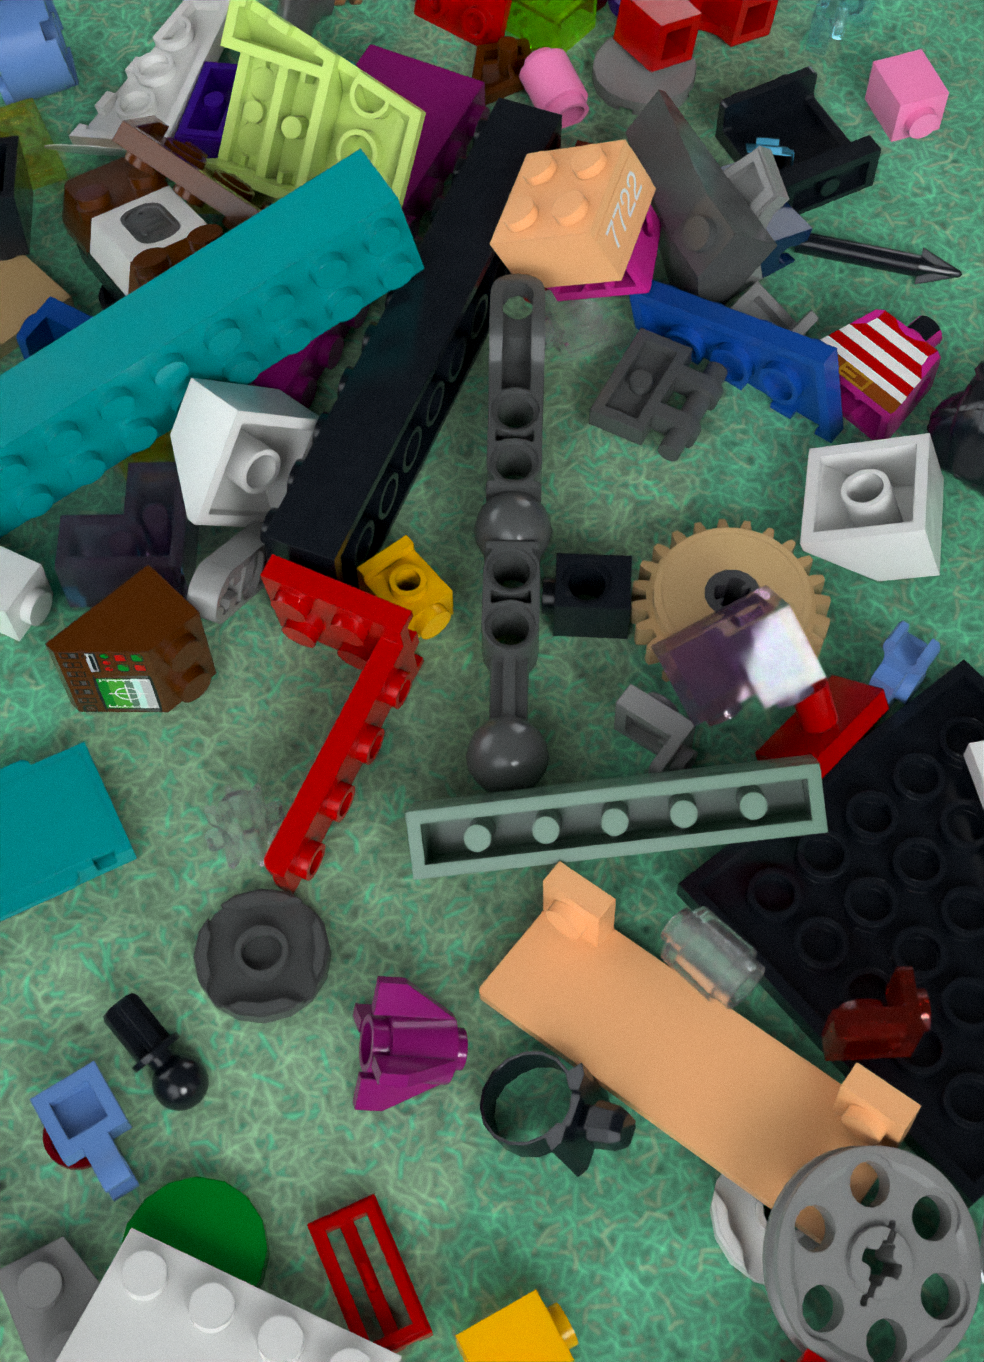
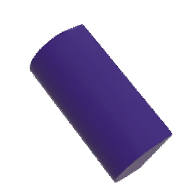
(208, 108)

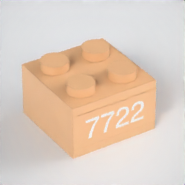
(574, 214)

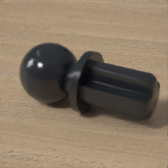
(178, 1078)

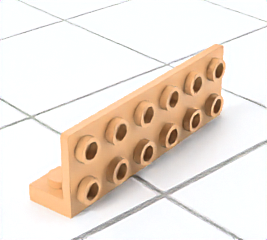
(683, 1060)

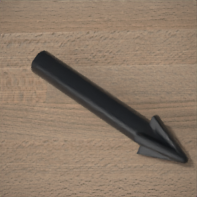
(924, 267)

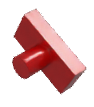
(827, 722)

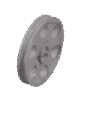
(883, 1226)

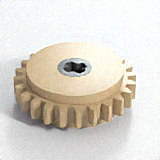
(715, 570)

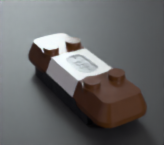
(131, 225)

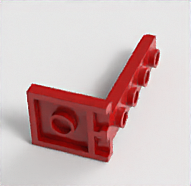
(369, 637)

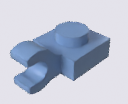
(903, 664)
(84, 1122)

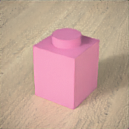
(906, 95)

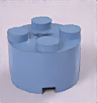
(33, 51)

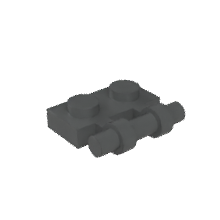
(643, 383)

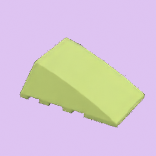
(305, 110)

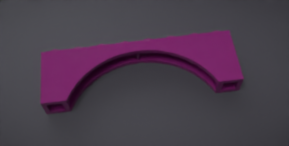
(452, 113)

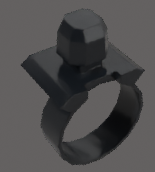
(587, 1126)

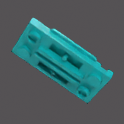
(55, 829)

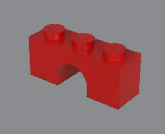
(666, 30)

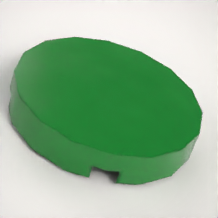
(208, 1223)

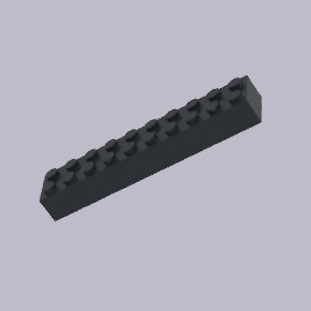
(409, 365)

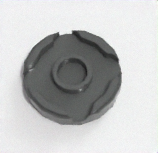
(266, 978)

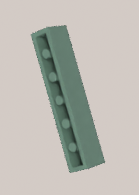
(616, 817)

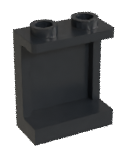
(824, 158)

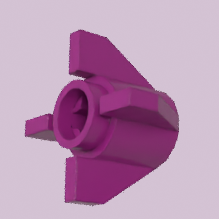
(404, 1045)

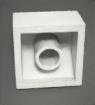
(237, 450)
(875, 507)

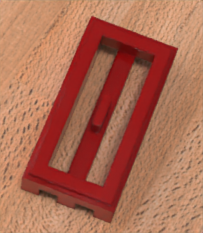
(344, 1218)

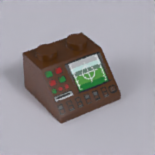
(134, 650)

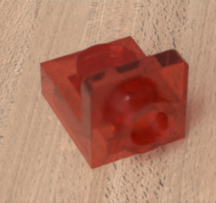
(871, 1031)

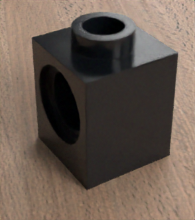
(592, 574)

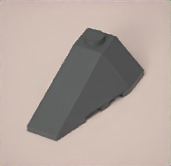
(707, 228)

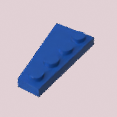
(783, 364)

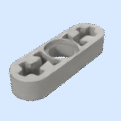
(229, 575)

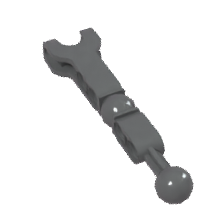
(512, 537)

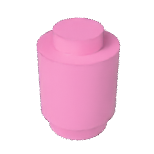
(555, 85)

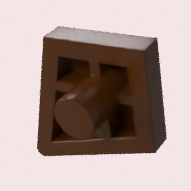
(500, 66)

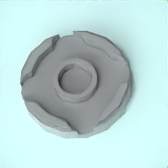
(628, 84)

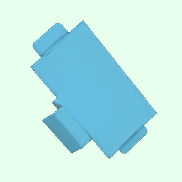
(773, 144)

